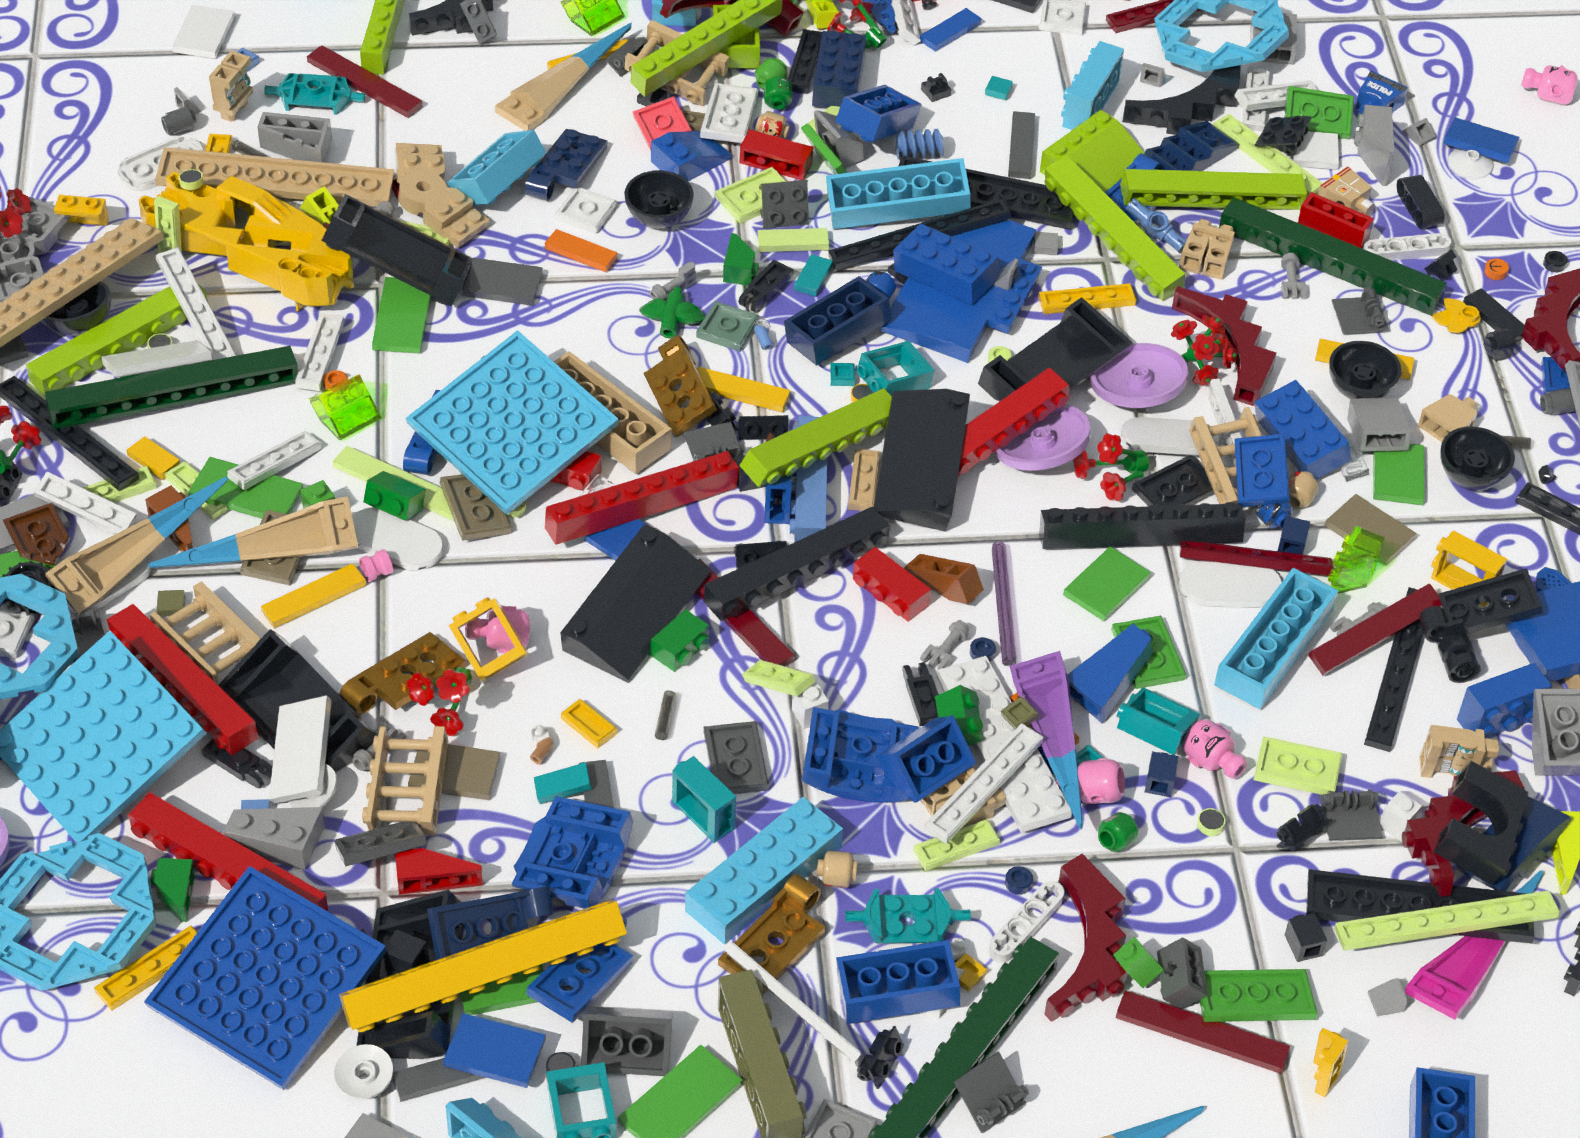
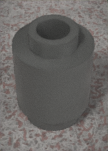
(178, 120)
(1557, 402)

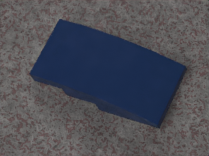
(1193, 148)
(1539, 832)

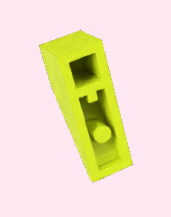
(320, 206)
(1567, 852)

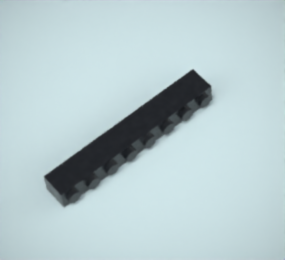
(1141, 525)
(796, 563)

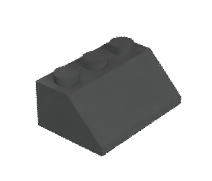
(627, 1040)

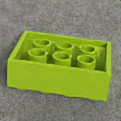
(1097, 147)

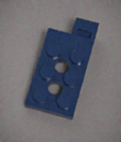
(565, 163)
(505, 913)

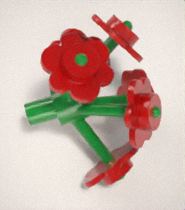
(1205, 347)

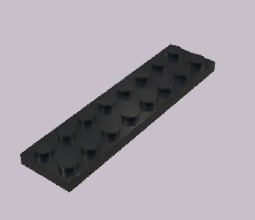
(1022, 198)
(1355, 897)

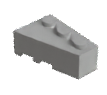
(295, 136)
(278, 834)

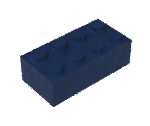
(838, 68)
(837, 320)

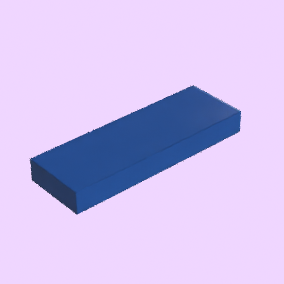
(950, 29)

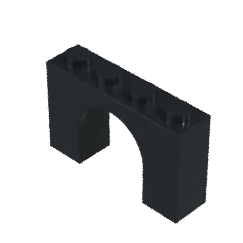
(1503, 805)

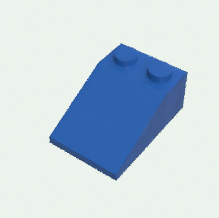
(687, 153)

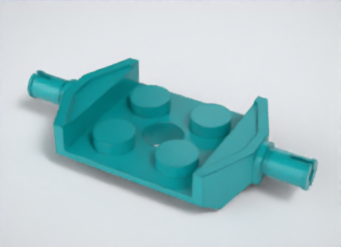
(298, 90)
(929, 912)

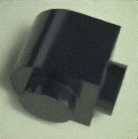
(1499, 344)

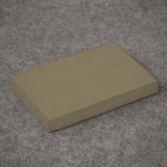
(472, 510)
(1367, 516)
(274, 570)
(467, 771)

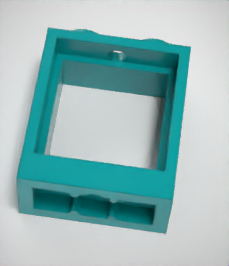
(904, 354)
(1156, 720)
(703, 799)
(578, 1080)

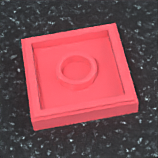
(660, 119)

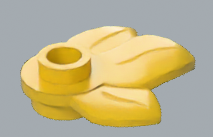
(1457, 316)

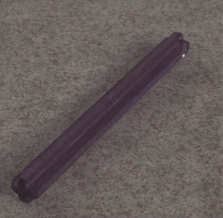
(1003, 602)

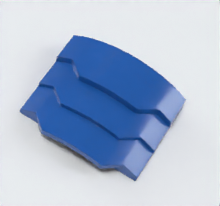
(844, 754)
(575, 851)

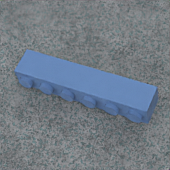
(810, 495)

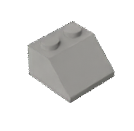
(843, 144)

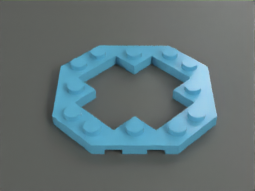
(1173, 36)
(53, 627)
(78, 960)

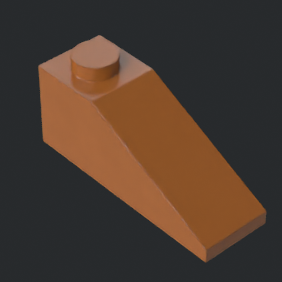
(163, 499)
(948, 577)

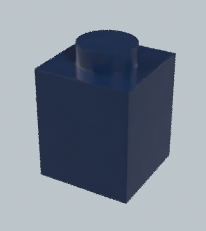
(1293, 535)
(1161, 774)

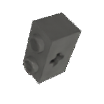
(1183, 973)

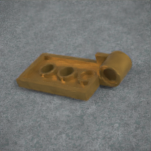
(674, 369)
(387, 676)
(785, 920)

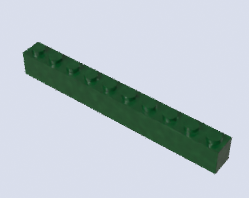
(1334, 256)
(171, 387)
(970, 1042)

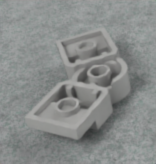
(19, 252)

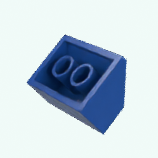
(927, 758)

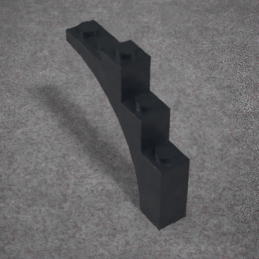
(442, 17)
(1193, 104)

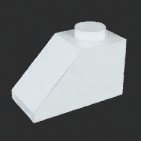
(1401, 808)

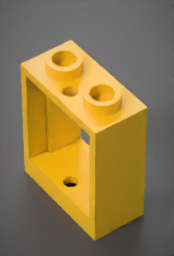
(1469, 551)
(502, 661)

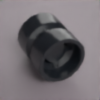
(1459, 658)

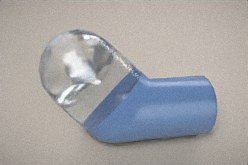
(762, 330)

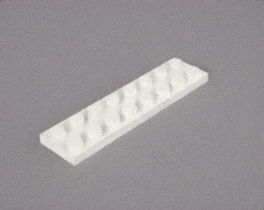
(1031, 790)

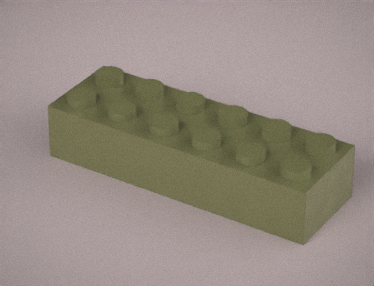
(759, 1057)

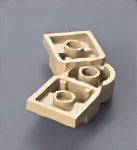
(423, 190)

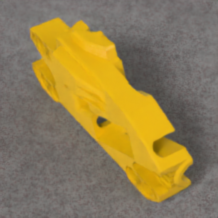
(306, 273)

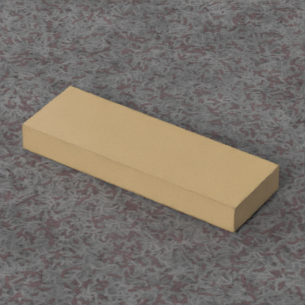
(863, 479)

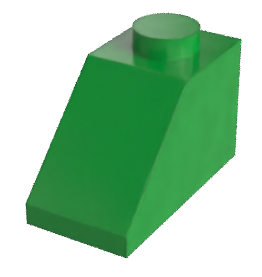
(739, 262)
(174, 885)

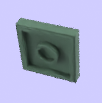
(727, 326)

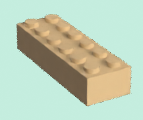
(640, 434)

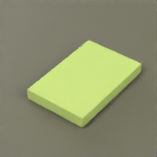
(744, 197)
(1297, 766)

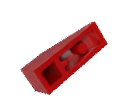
(431, 871)

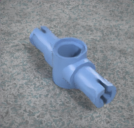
(1148, 217)

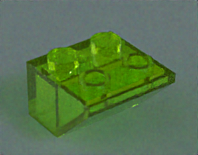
(593, 15)
(345, 407)
(1356, 561)

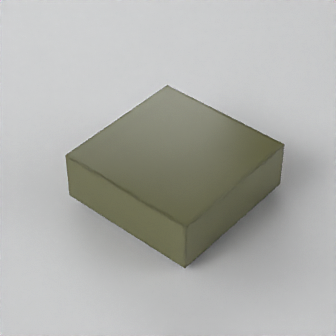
(170, 602)
(1019, 712)

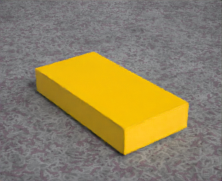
(152, 455)
(588, 723)

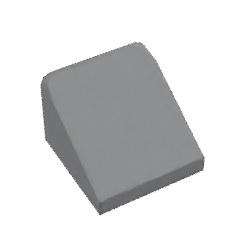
(1152, 75)
(183, 100)
(1420, 132)
(1007, 275)
(1388, 998)

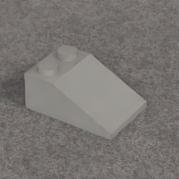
(1376, 140)
(1556, 732)

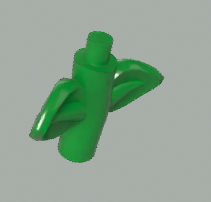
(671, 312)

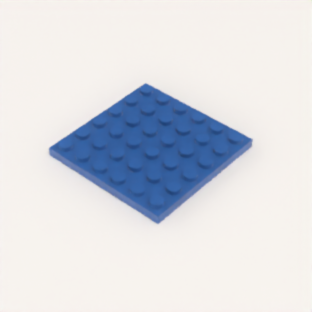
(265, 977)

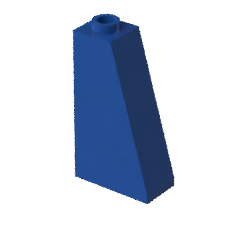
(1110, 671)

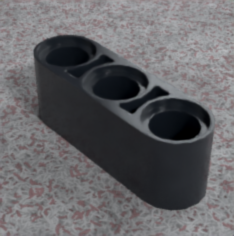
(1420, 201)

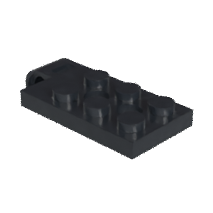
(1462, 615)

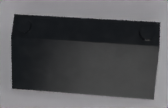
(397, 250)
(1072, 349)
(922, 456)
(633, 604)
(279, 675)
(419, 1033)

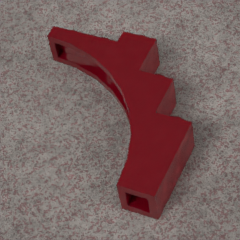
(782, 23)
(1552, 311)
(1252, 362)
(1423, 833)
(1098, 908)

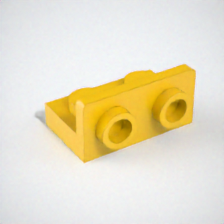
(83, 209)
(1330, 1058)

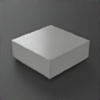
(1046, 243)

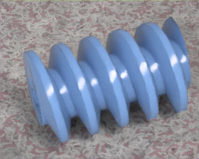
(919, 143)

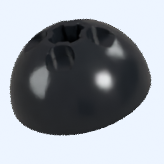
(658, 198)
(82, 312)
(1364, 370)
(1476, 457)

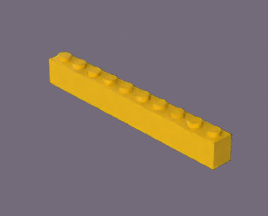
(481, 965)

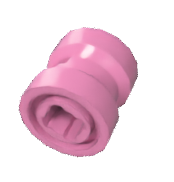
(376, 565)

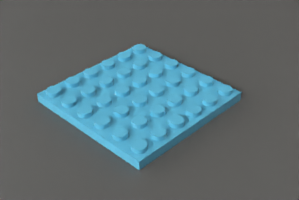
(512, 422)
(97, 738)

